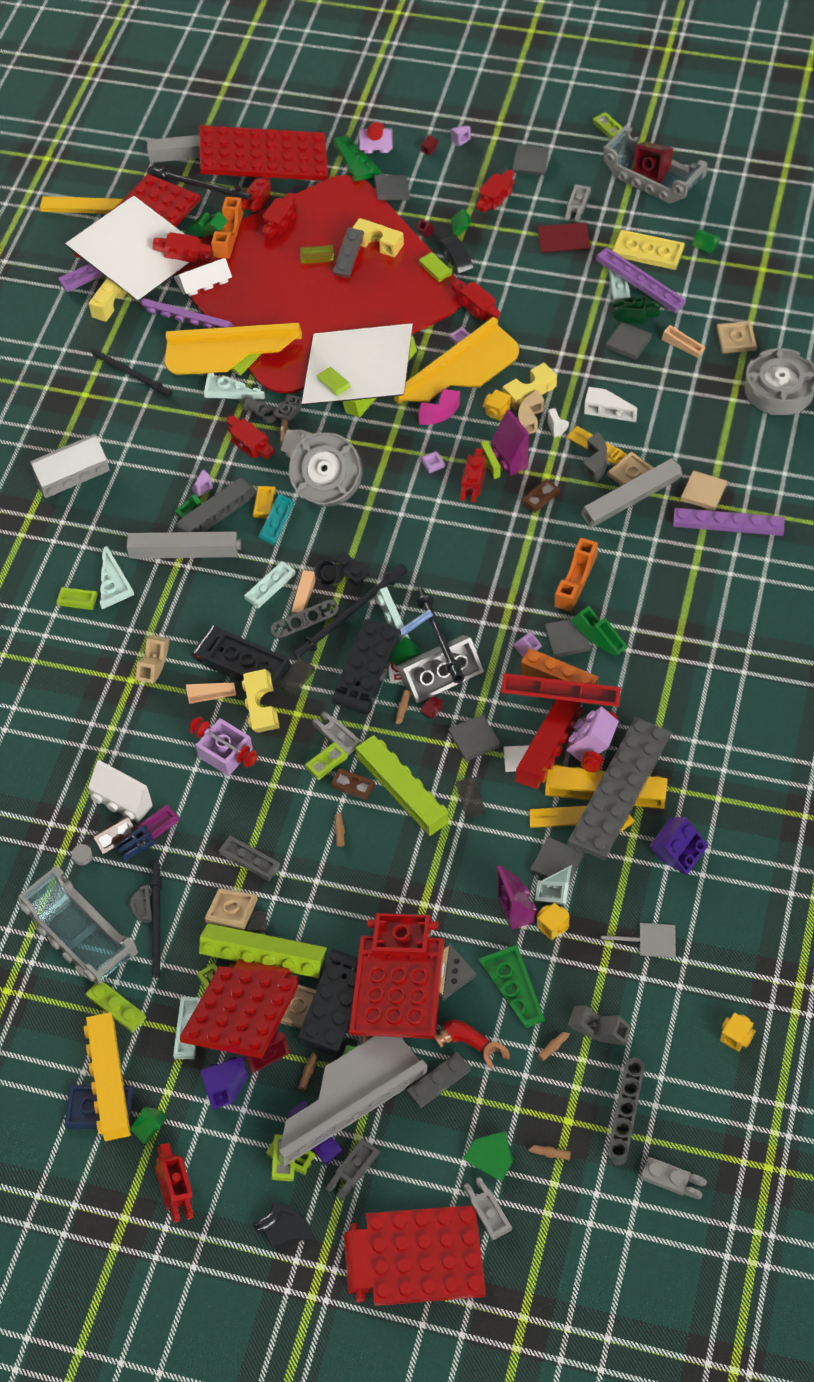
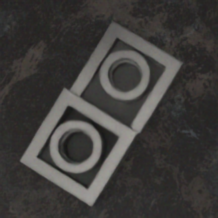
(289, 408)

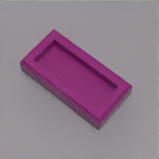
(160, 821)

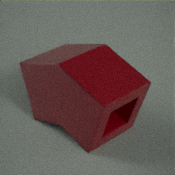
(429, 145)
(425, 228)
(432, 707)

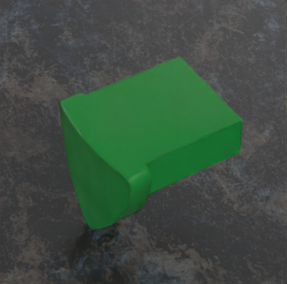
(460, 222)
(705, 241)
(191, 504)
(405, 650)
(148, 1123)

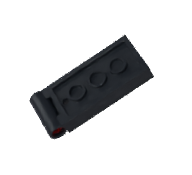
(238, 656)
(366, 667)
(331, 1005)

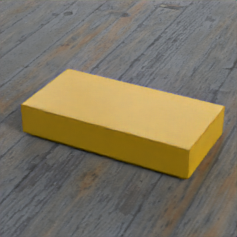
(264, 501)

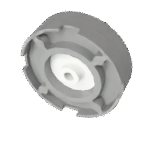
(780, 382)
(308, 466)

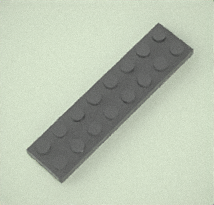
(619, 788)

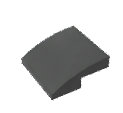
(531, 160)

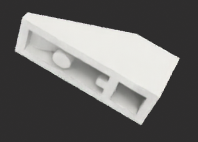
(606, 404)

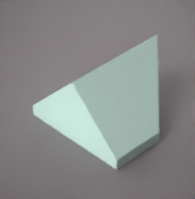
(554, 887)

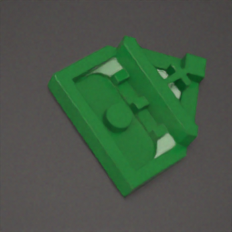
(491, 1155)

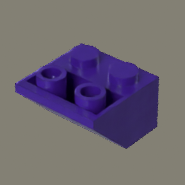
(679, 844)
(224, 1081)

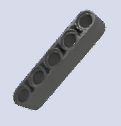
(217, 507)
(622, 1120)

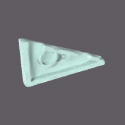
(229, 388)
(114, 584)
(388, 607)

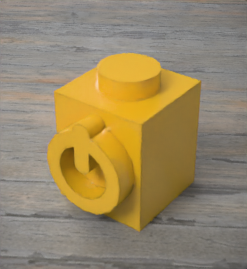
(497, 404)
(553, 920)
(737, 1031)

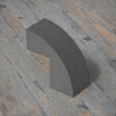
(596, 465)
(601, 1028)

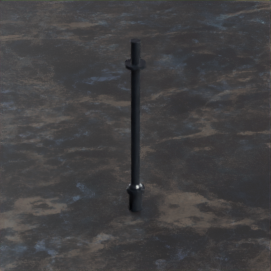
(162, 173)
(390, 578)
(453, 666)

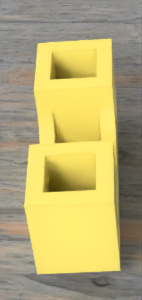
(390, 240)
(102, 302)
(541, 379)
(256, 685)

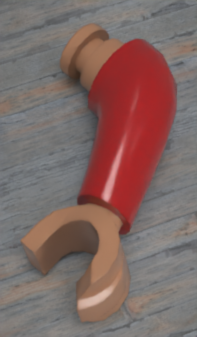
(462, 1032)

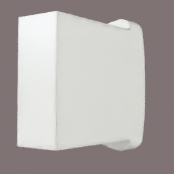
(556, 424)

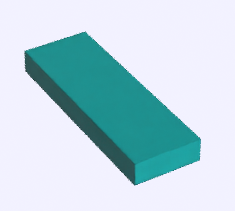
(276, 519)

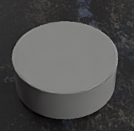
(82, 854)

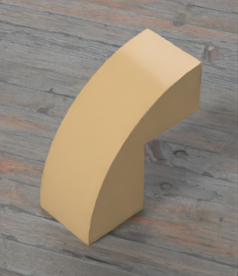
(529, 407)
(152, 664)

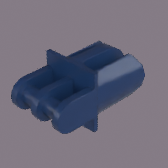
(132, 845)

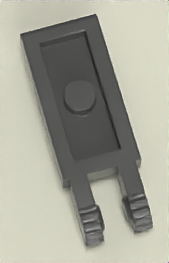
(353, 1167)

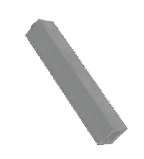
(173, 148)
(631, 492)
(183, 545)

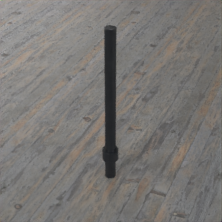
(155, 385)
(156, 885)

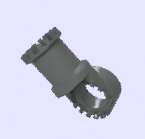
(259, 409)

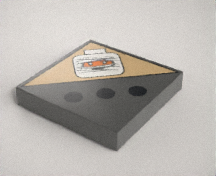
(454, 972)

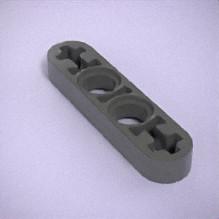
(302, 616)

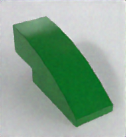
(206, 224)
(599, 631)

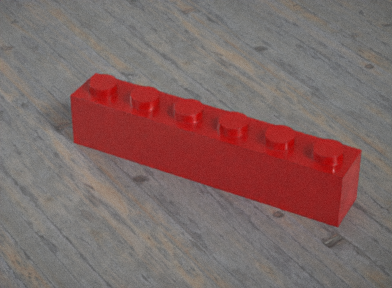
(561, 690)
(548, 743)

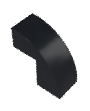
(454, 248)

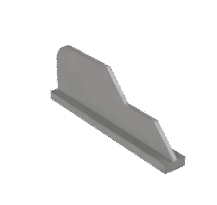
(351, 1090)

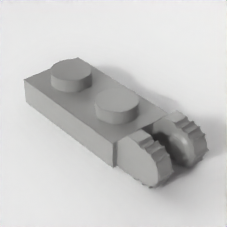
(577, 202)
(337, 733)
(672, 1178)
(488, 1210)

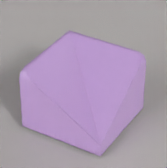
(460, 135)
(202, 484)
(527, 642)

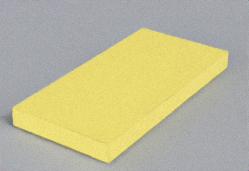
(649, 249)

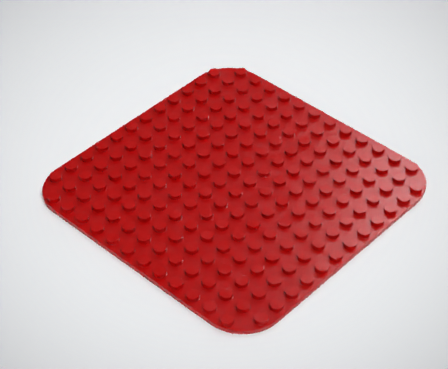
(277, 289)

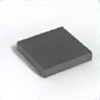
(392, 187)
(628, 340)
(566, 639)
(474, 737)
(555, 857)

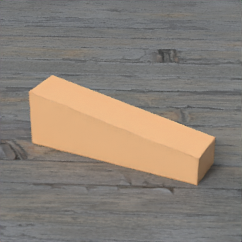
(682, 341)
(304, 591)
(211, 691)

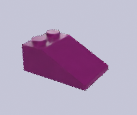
(511, 444)
(514, 899)

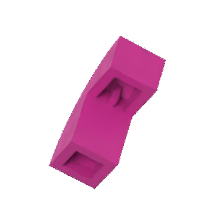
(436, 413)

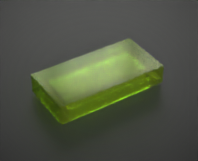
(317, 254)

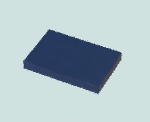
(81, 1110)

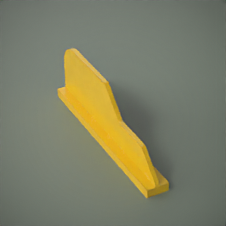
(223, 348)
(466, 364)

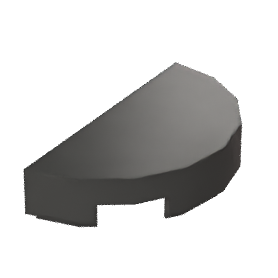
(141, 904)

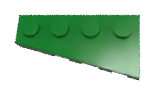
(357, 161)
(512, 979)

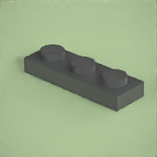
(348, 252)
(249, 858)
(438, 1080)

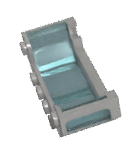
(677, 182)
(75, 927)

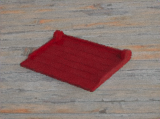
(563, 237)

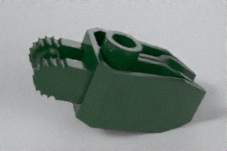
(635, 309)

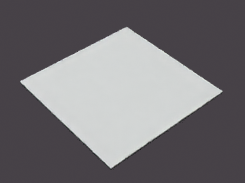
(123, 251)
(367, 358)

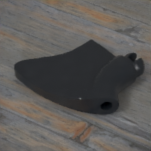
(283, 1225)

